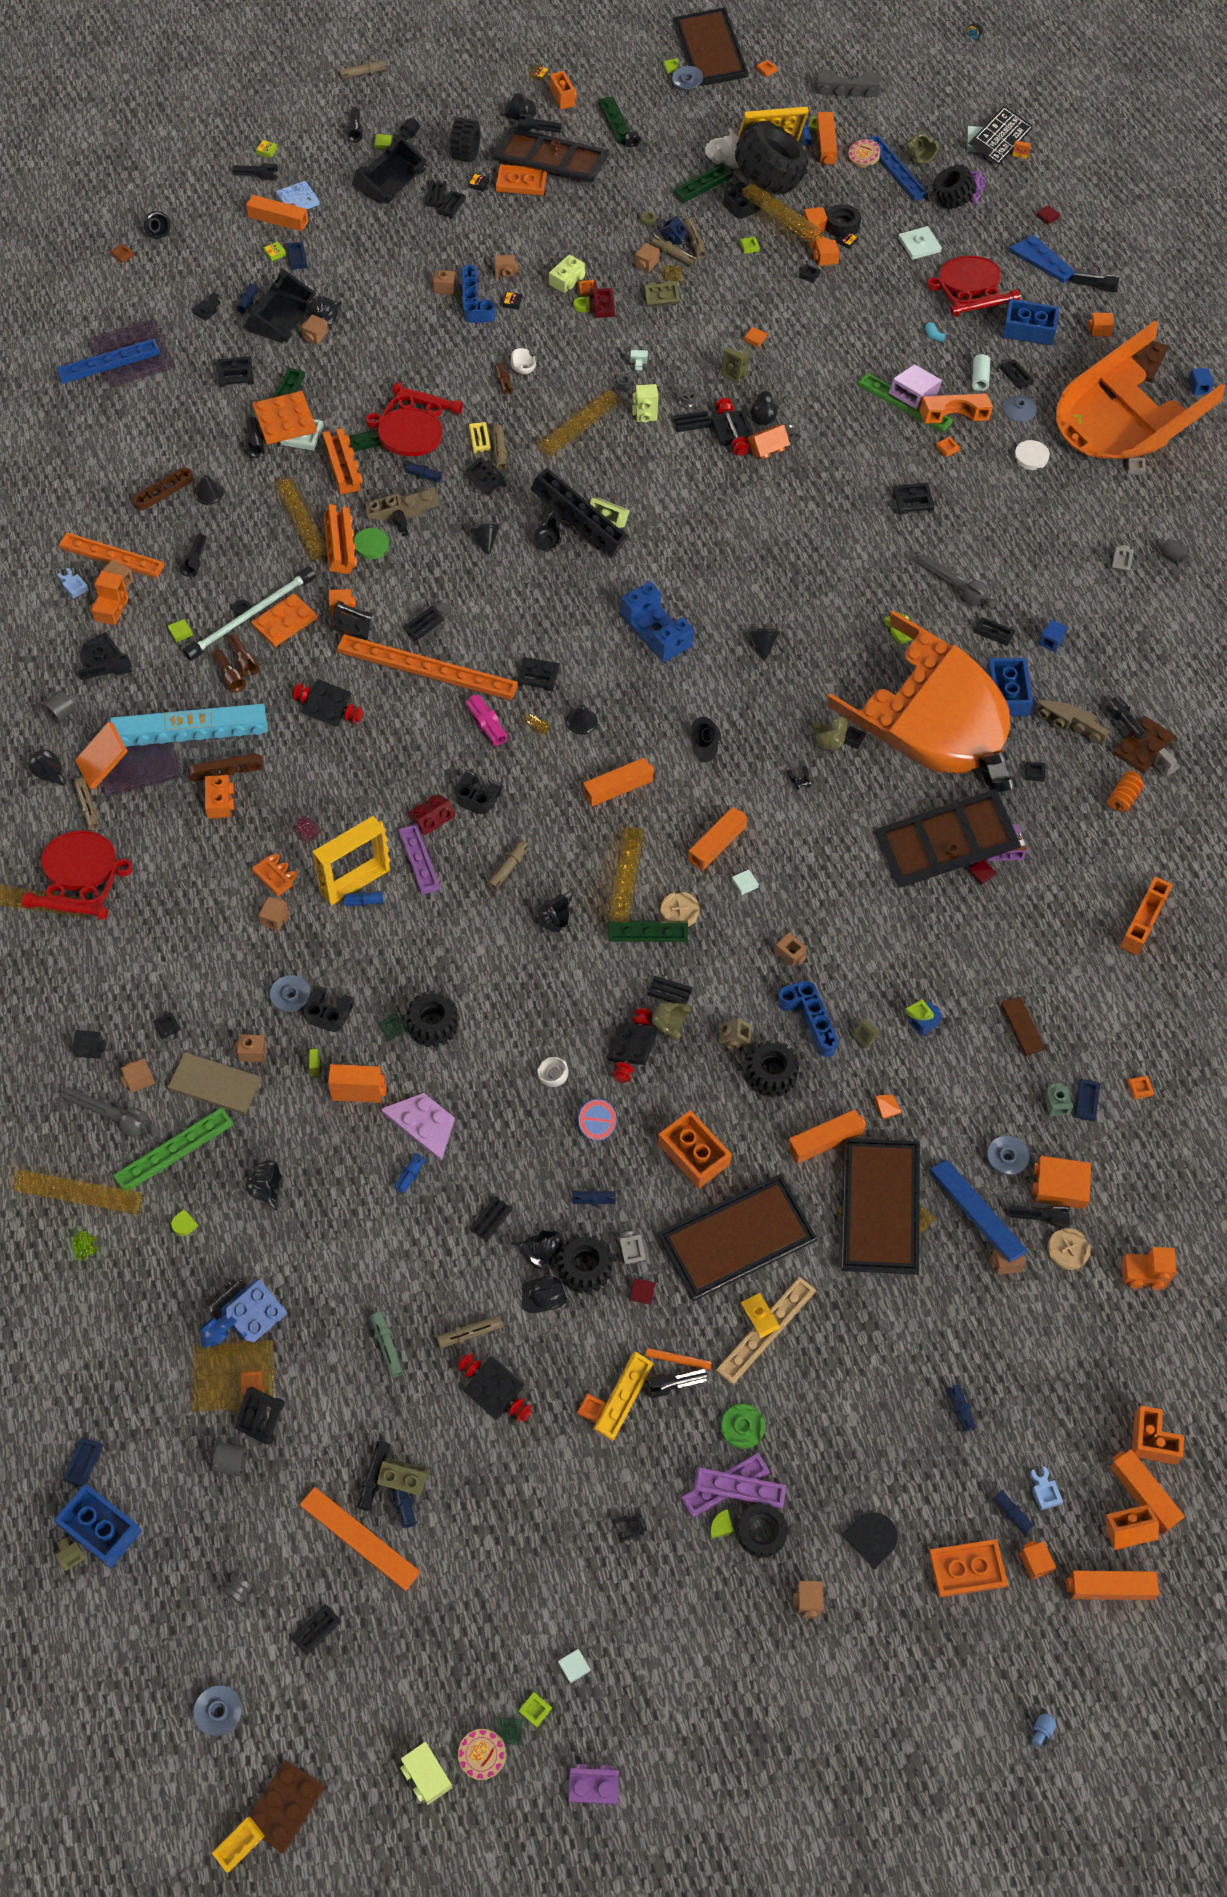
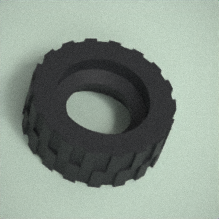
(843, 211)
(774, 1517)

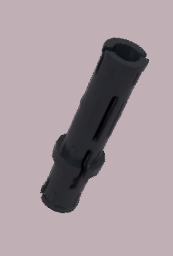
(370, 1485)

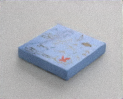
(298, 195)

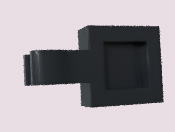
(206, 309)

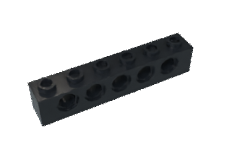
(579, 512)

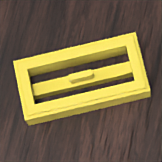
(481, 447)

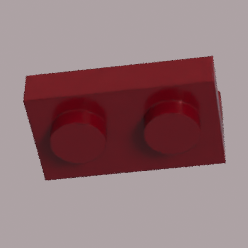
(602, 301)
(432, 813)

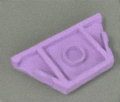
(423, 1122)

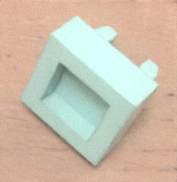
(639, 357)

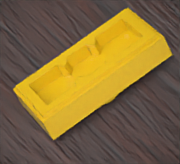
(760, 1315)
(238, 1844)

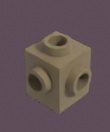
(735, 1034)

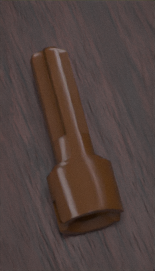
(245, 660)
(232, 677)

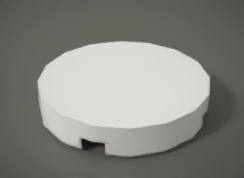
(1032, 454)

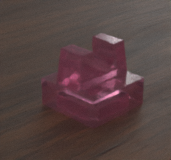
(306, 829)

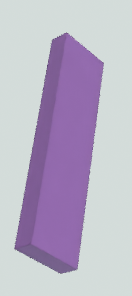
(419, 859)
(739, 1487)
(698, 1502)

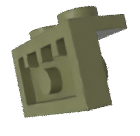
(661, 294)
(735, 364)
(403, 1476)

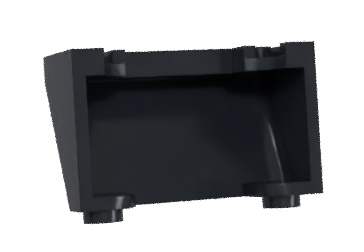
(390, 171)
(280, 308)

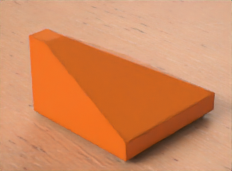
(887, 1105)

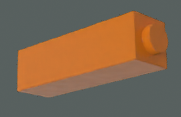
(826, 138)
(277, 212)
(618, 781)
(717, 838)
(826, 1136)
(1146, 1489)
(1113, 1585)

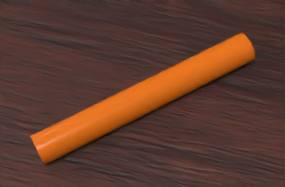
(680, 1359)

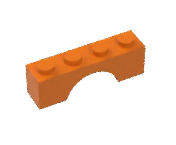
(825, 250)
(974, 406)
(1146, 916)

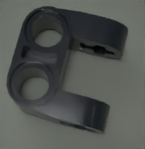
(737, 203)
(995, 771)
(476, 795)
(327, 1012)

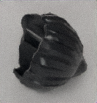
(519, 104)
(323, 308)
(764, 409)
(548, 534)
(47, 766)
(555, 912)
(265, 1183)
(540, 1248)

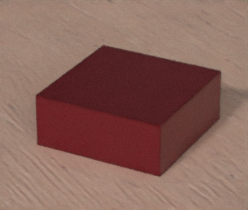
(1048, 215)
(982, 872)
(642, 1291)

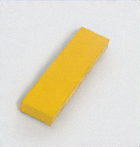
(623, 1396)

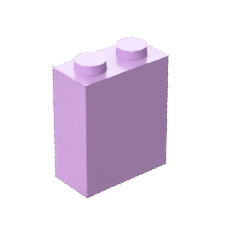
(914, 385)

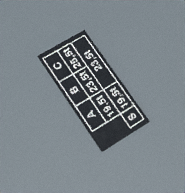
(999, 135)

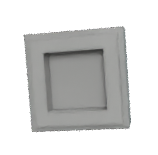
(1136, 465)

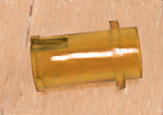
(541, 726)

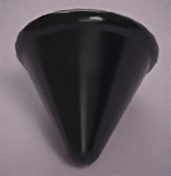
(156, 224)
(208, 491)
(485, 535)
(764, 640)
(582, 720)

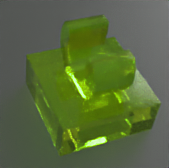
(82, 1245)

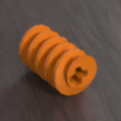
(1126, 792)

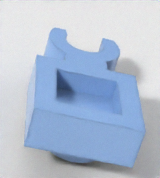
(73, 584)
(1045, 1492)

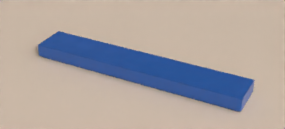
(899, 171)
(108, 361)
(978, 1211)

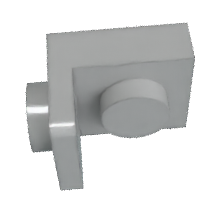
(1122, 558)
(1166, 762)
(631, 1247)

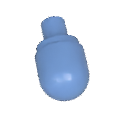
(1043, 1728)

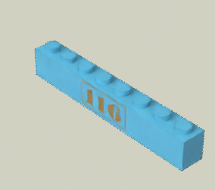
(191, 725)

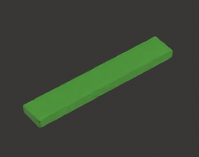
(881, 389)
(173, 1150)

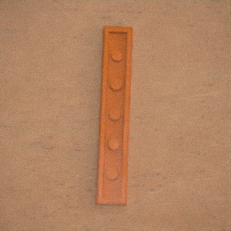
(107, 553)
(360, 1539)

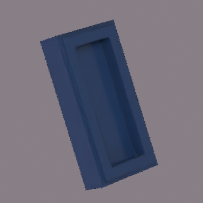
(297, 255)
(1087, 1100)
(82, 1462)

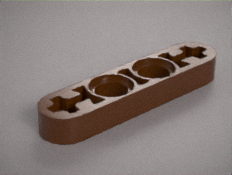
(162, 488)
(246, 764)

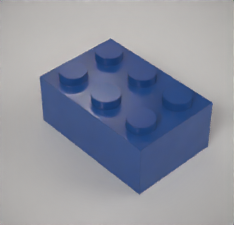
(1031, 322)
(1013, 681)
(98, 1525)

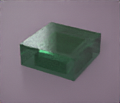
(393, 1026)
(510, 1730)

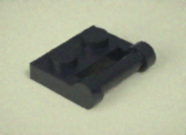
(235, 366)
(913, 493)
(349, 625)
(538, 669)
(252, 1414)

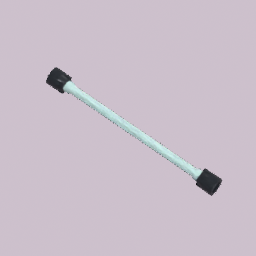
(195, 649)

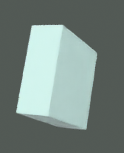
(745, 882)
(574, 1666)

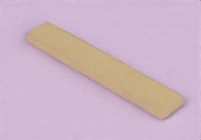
(752, 1345)

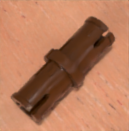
(503, 378)

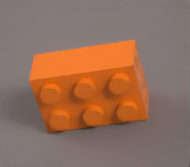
(694, 1149)

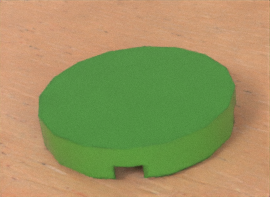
(371, 543)
(741, 1434)

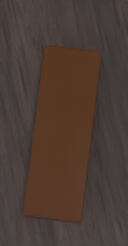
(1022, 1026)

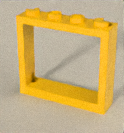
(343, 844)

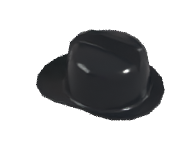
(704, 731)
(543, 1295)

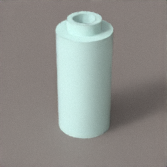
(981, 372)

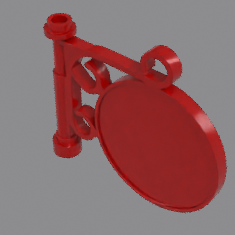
(971, 277)
(411, 429)
(78, 864)

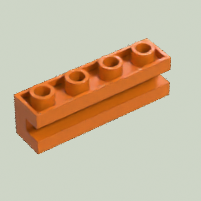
(342, 461)
(339, 540)

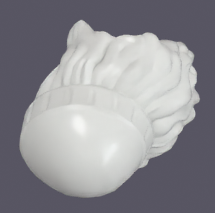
(723, 150)

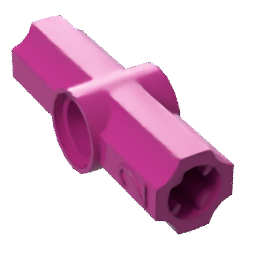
(486, 720)

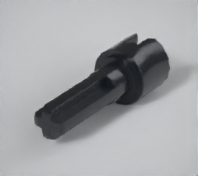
(527, 123)
(354, 128)
(409, 129)
(266, 171)
(1108, 283)
(254, 442)
(191, 561)
(118, 665)
(1121, 712)
(1056, 1215)
(661, 1384)

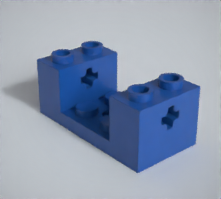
(643, 611)

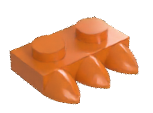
(273, 875)

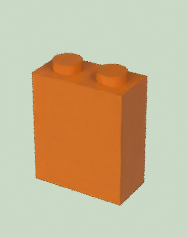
(356, 1083)
(1062, 1182)

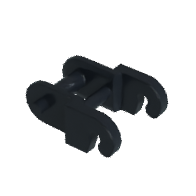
(401, 522)
(793, 778)
(628, 1520)

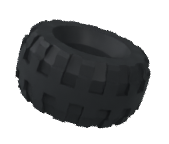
(771, 157)

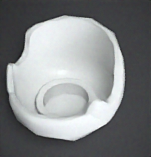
(521, 358)
(556, 1069)

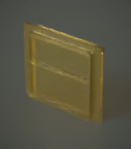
(227, 1371)

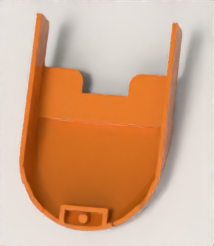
(1131, 421)
(944, 710)

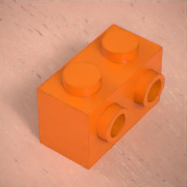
(562, 90)
(768, 440)
(218, 796)
(1132, 1526)

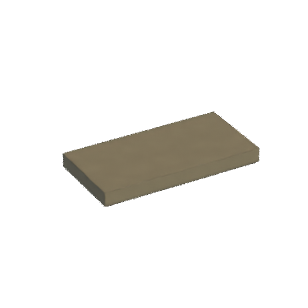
(214, 1083)

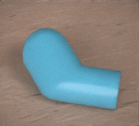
(932, 332)

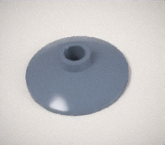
(687, 77)
(1019, 408)
(286, 986)
(1011, 1147)
(209, 1701)

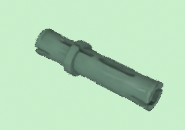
(383, 1336)

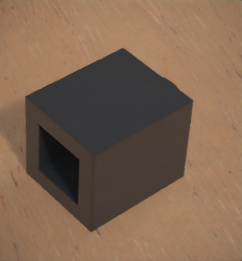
(88, 1044)

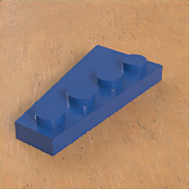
(1042, 257)

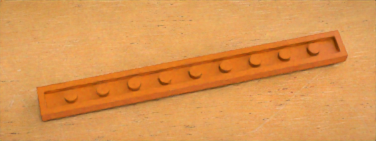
(427, 667)

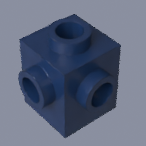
(674, 231)

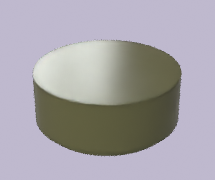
(648, 218)

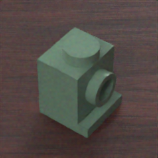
(1055, 1105)

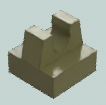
(865, 1033)
(69, 1554)

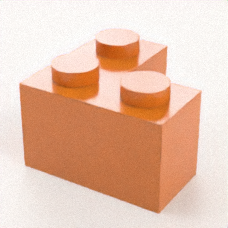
(111, 598)
(1149, 1270)
(1151, 1442)

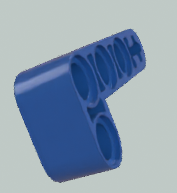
(473, 309)
(813, 1019)

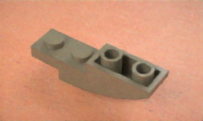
(411, 505)
(1067, 716)

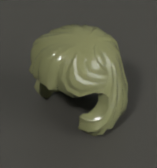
(922, 149)
(831, 736)
(669, 1018)

